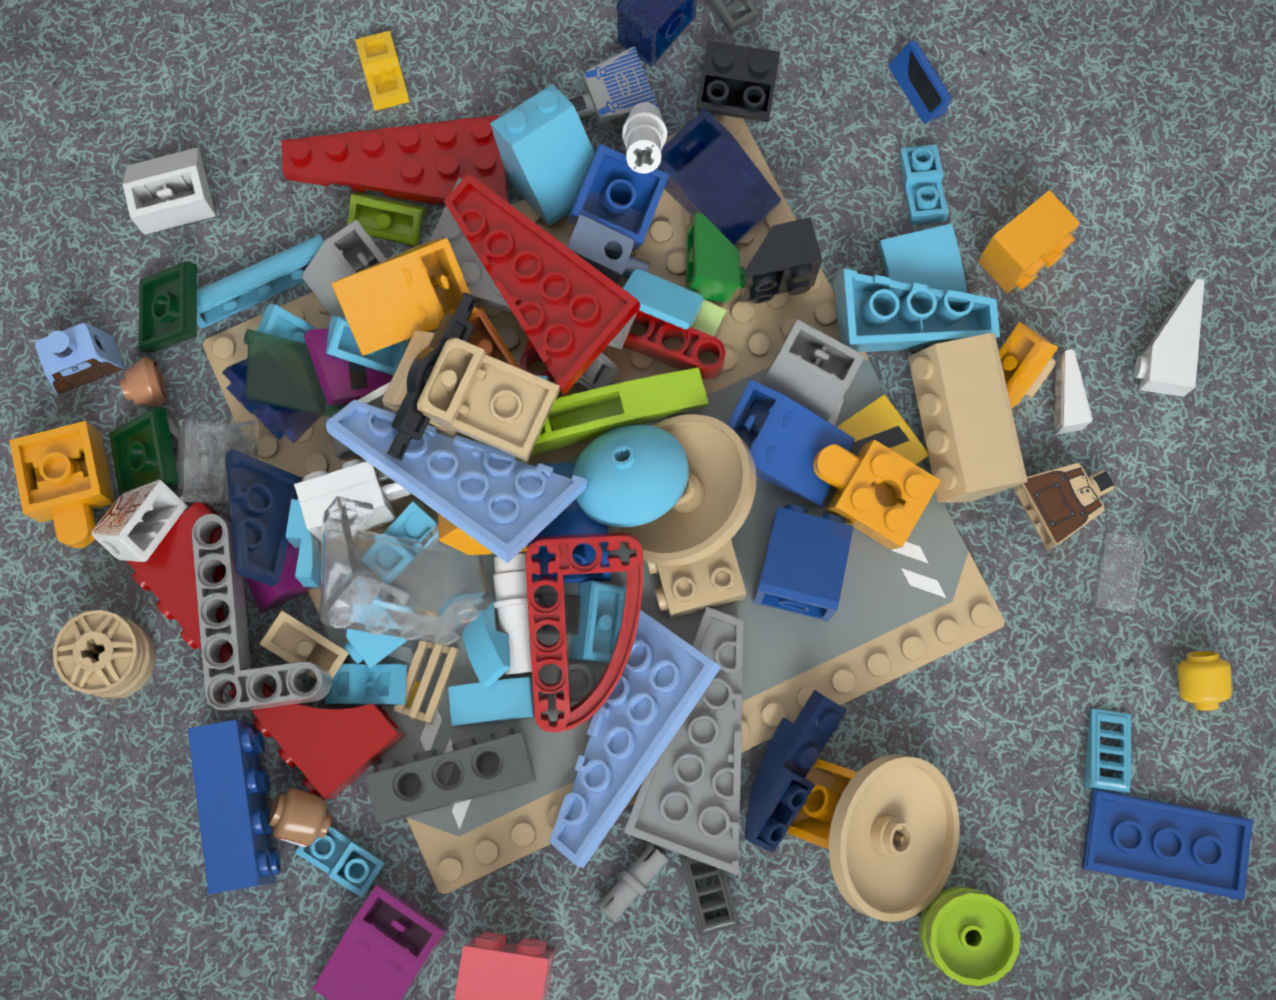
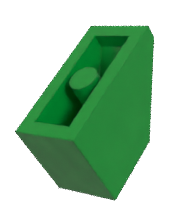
(711, 261)

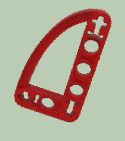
(555, 615)

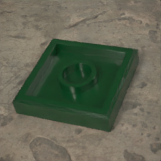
(168, 307)
(143, 451)

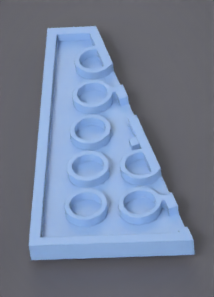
(463, 480)
(630, 734)

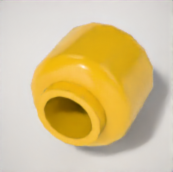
(1204, 680)

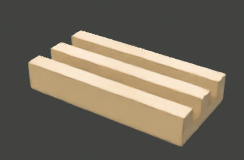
(412, 674)

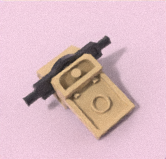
(465, 391)

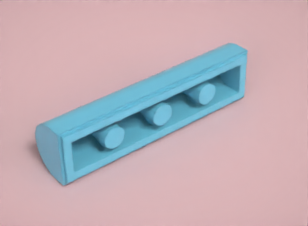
(255, 283)

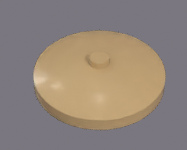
(714, 500)
(894, 837)

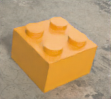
(1029, 243)

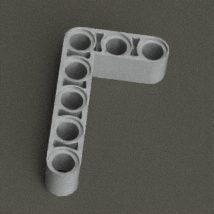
(235, 631)

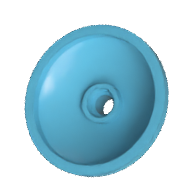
(636, 488)

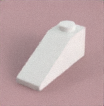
(1172, 355)

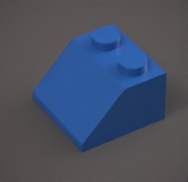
(618, 195)

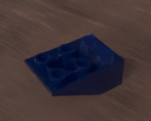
(716, 177)

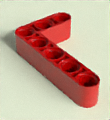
(652, 346)

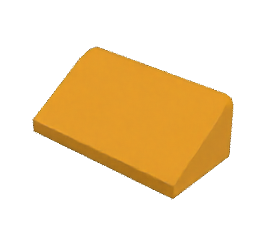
(1023, 360)

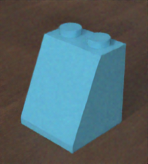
(544, 152)

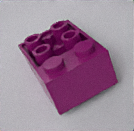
(381, 950)

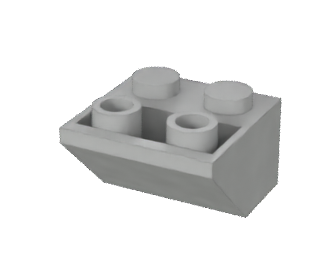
(339, 257)
(813, 369)

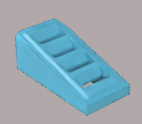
(1093, 763)

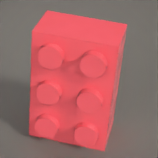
(504, 970)

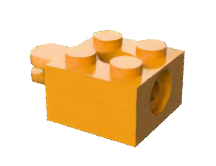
(51, 486)
(876, 490)

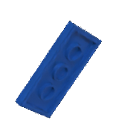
(1167, 844)

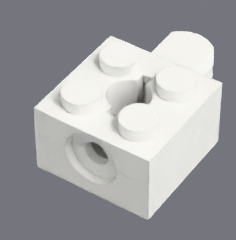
(354, 481)

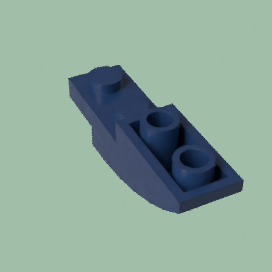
(780, 780)

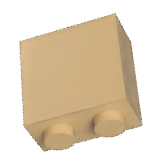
(700, 584)

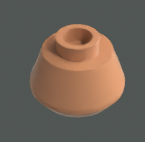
(145, 383)

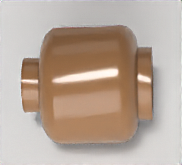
(299, 817)

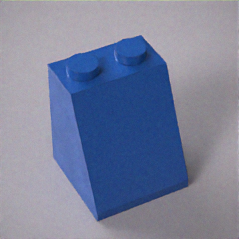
(573, 522)
(804, 563)

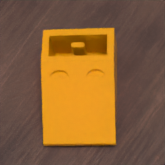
(401, 295)

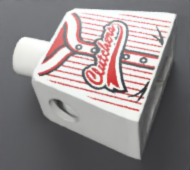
(139, 521)

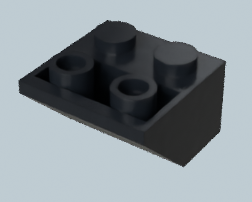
(738, 81)
(783, 263)

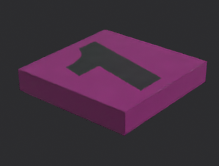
(339, 378)

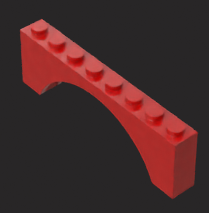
(325, 744)

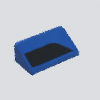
(920, 82)

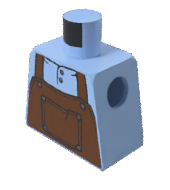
(75, 356)

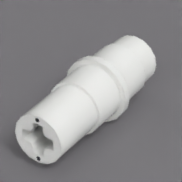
(644, 137)
(512, 610)

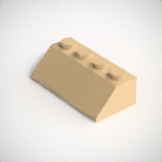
(967, 418)

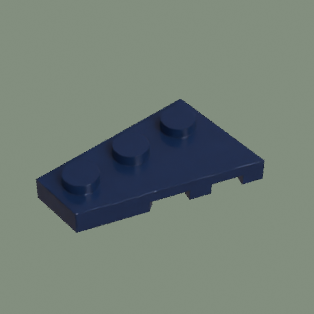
(259, 515)

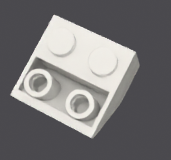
(168, 191)

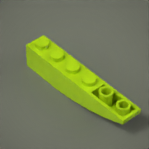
(632, 402)

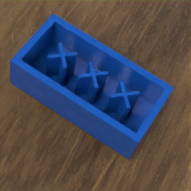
(232, 806)

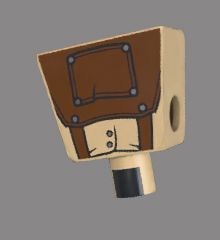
(1063, 501)

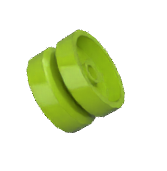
(992, 934)

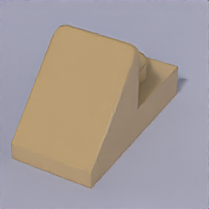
(299, 643)

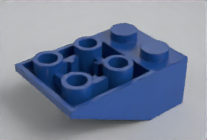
(785, 440)

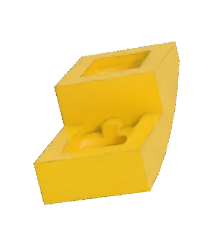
(382, 70)

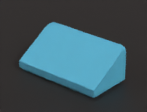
(664, 298)
(343, 345)
(598, 621)

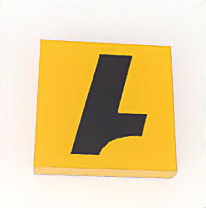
(884, 424)

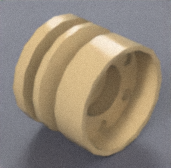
(120, 668)

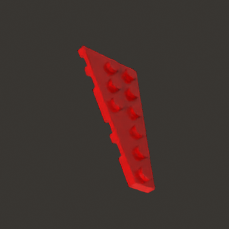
(552, 291)

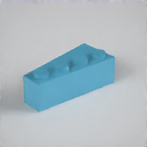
(905, 316)

